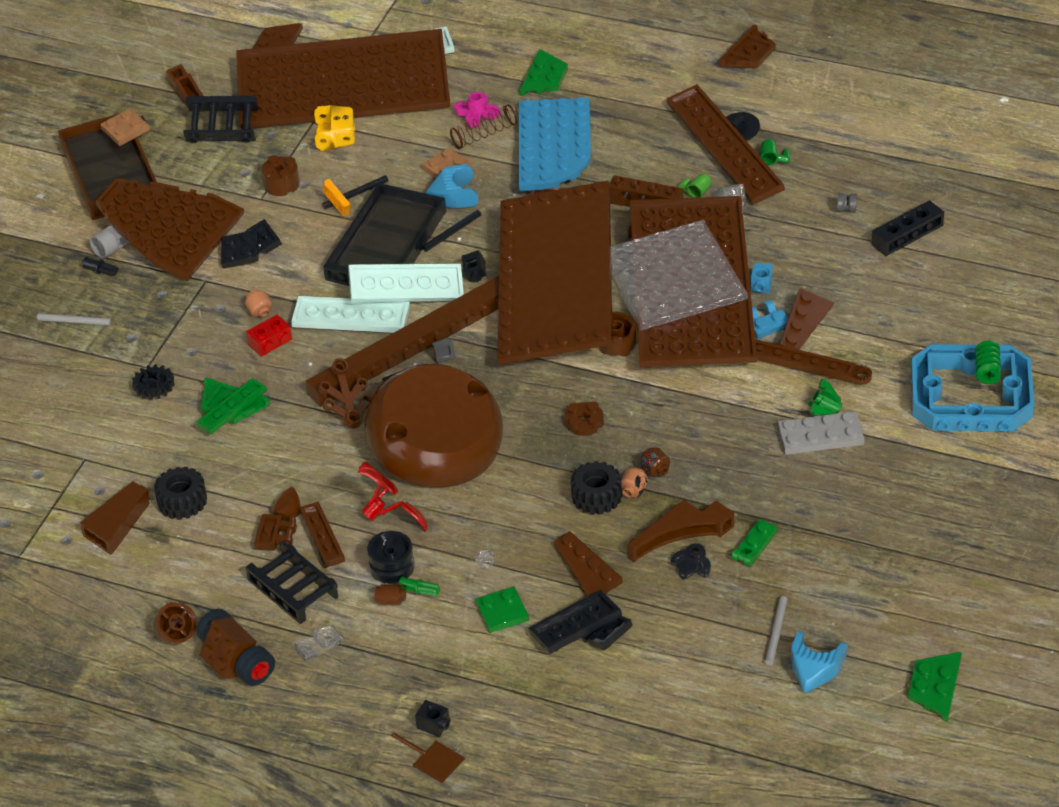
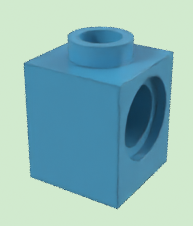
(761, 277)

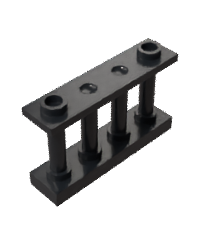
(221, 103)
(285, 598)

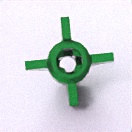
(825, 400)

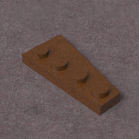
(804, 318)
(586, 566)

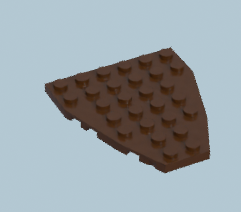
(168, 224)

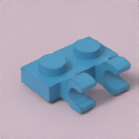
(770, 323)

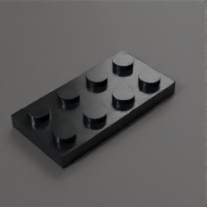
(575, 621)

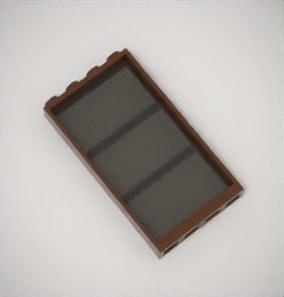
(100, 160)

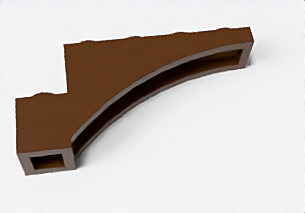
(681, 523)

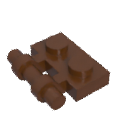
(269, 529)

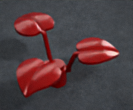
(376, 504)

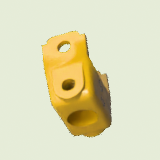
(336, 128)

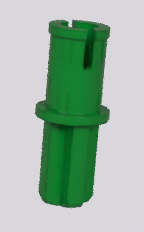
(419, 586)

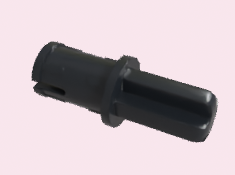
(99, 266)

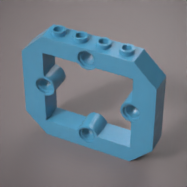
(972, 417)

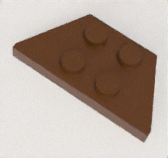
(279, 35)
(749, 50)

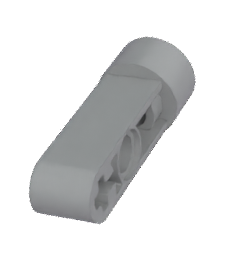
(107, 242)

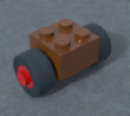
(232, 649)

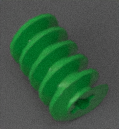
(988, 362)

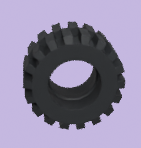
(596, 487)
(180, 492)

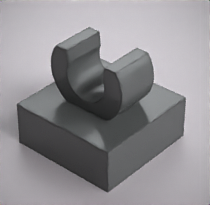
(443, 350)

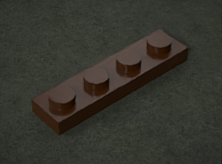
(322, 534)

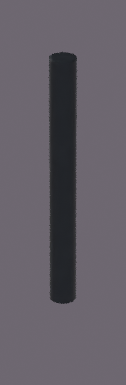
(361, 189)
(432, 243)

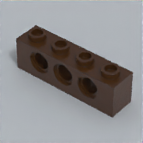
(627, 189)

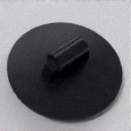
(745, 123)

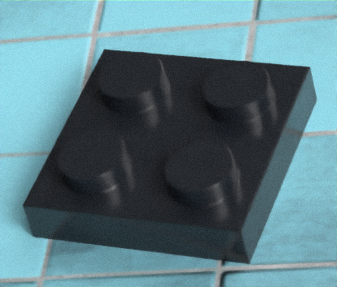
(240, 249)

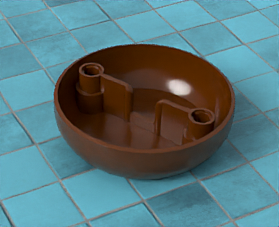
(434, 425)

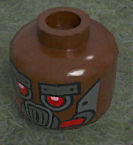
(655, 462)

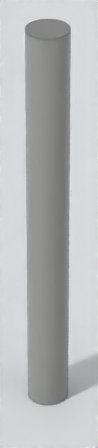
(74, 319)
(776, 630)

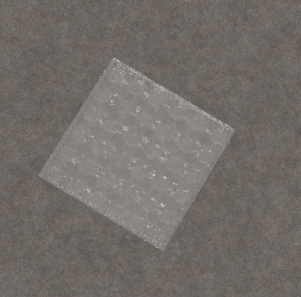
(674, 275)

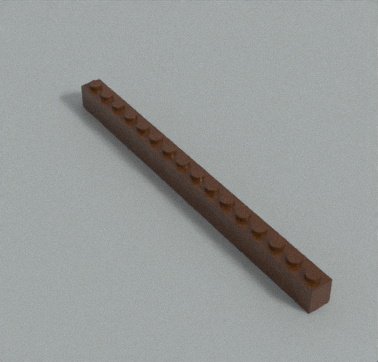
(411, 339)

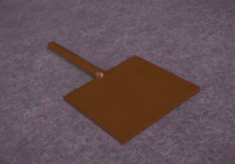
(436, 761)

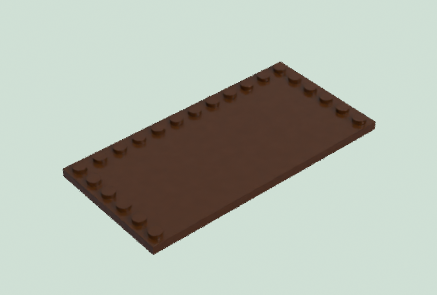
(361, 73)
(555, 273)
(712, 336)

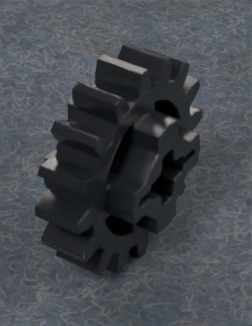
(153, 382)

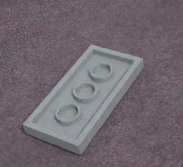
(820, 432)

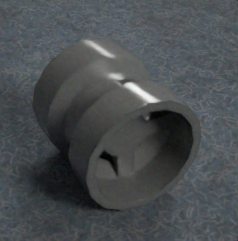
(842, 202)

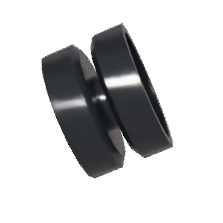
(390, 556)

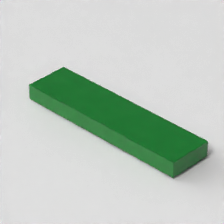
(231, 406)

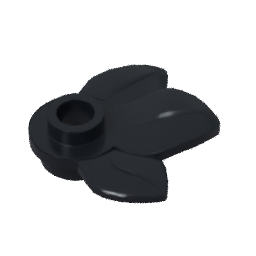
(690, 563)

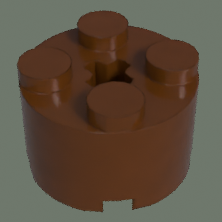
(280, 175)
(623, 335)

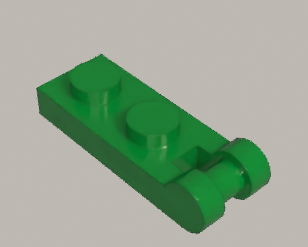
(755, 542)

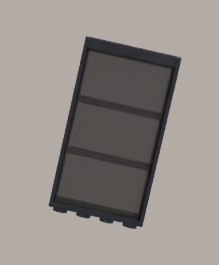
(386, 231)

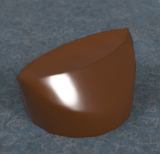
(287, 504)

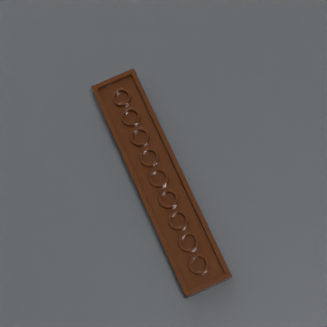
(725, 144)

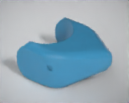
(449, 185)
(815, 668)

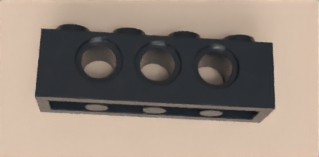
(907, 228)

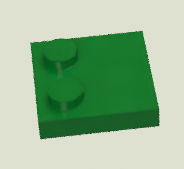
(502, 609)

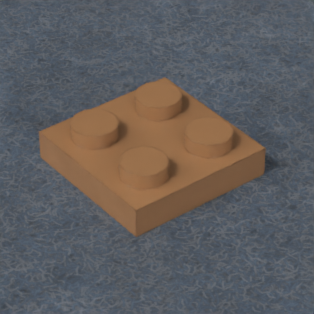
(124, 127)
(442, 160)

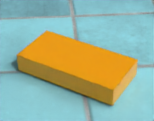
(336, 197)

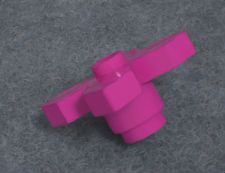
(475, 107)

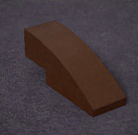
(182, 82)

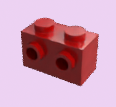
(269, 335)

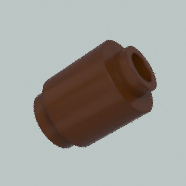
(390, 594)

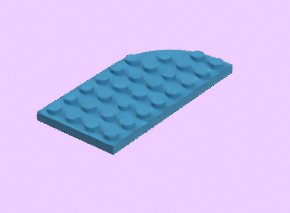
(553, 141)

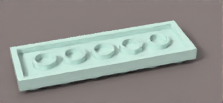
(405, 282)
(348, 315)

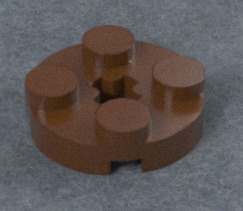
(588, 410)

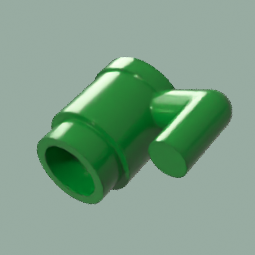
(770, 155)

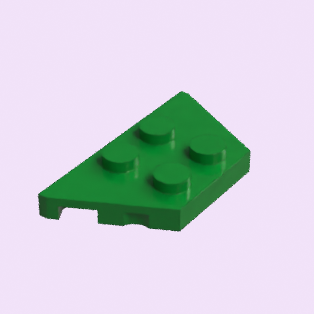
(544, 74)
(216, 392)
(935, 683)

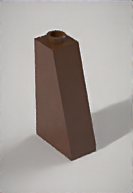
(116, 517)

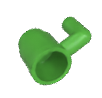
(697, 186)

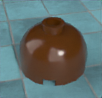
(175, 623)

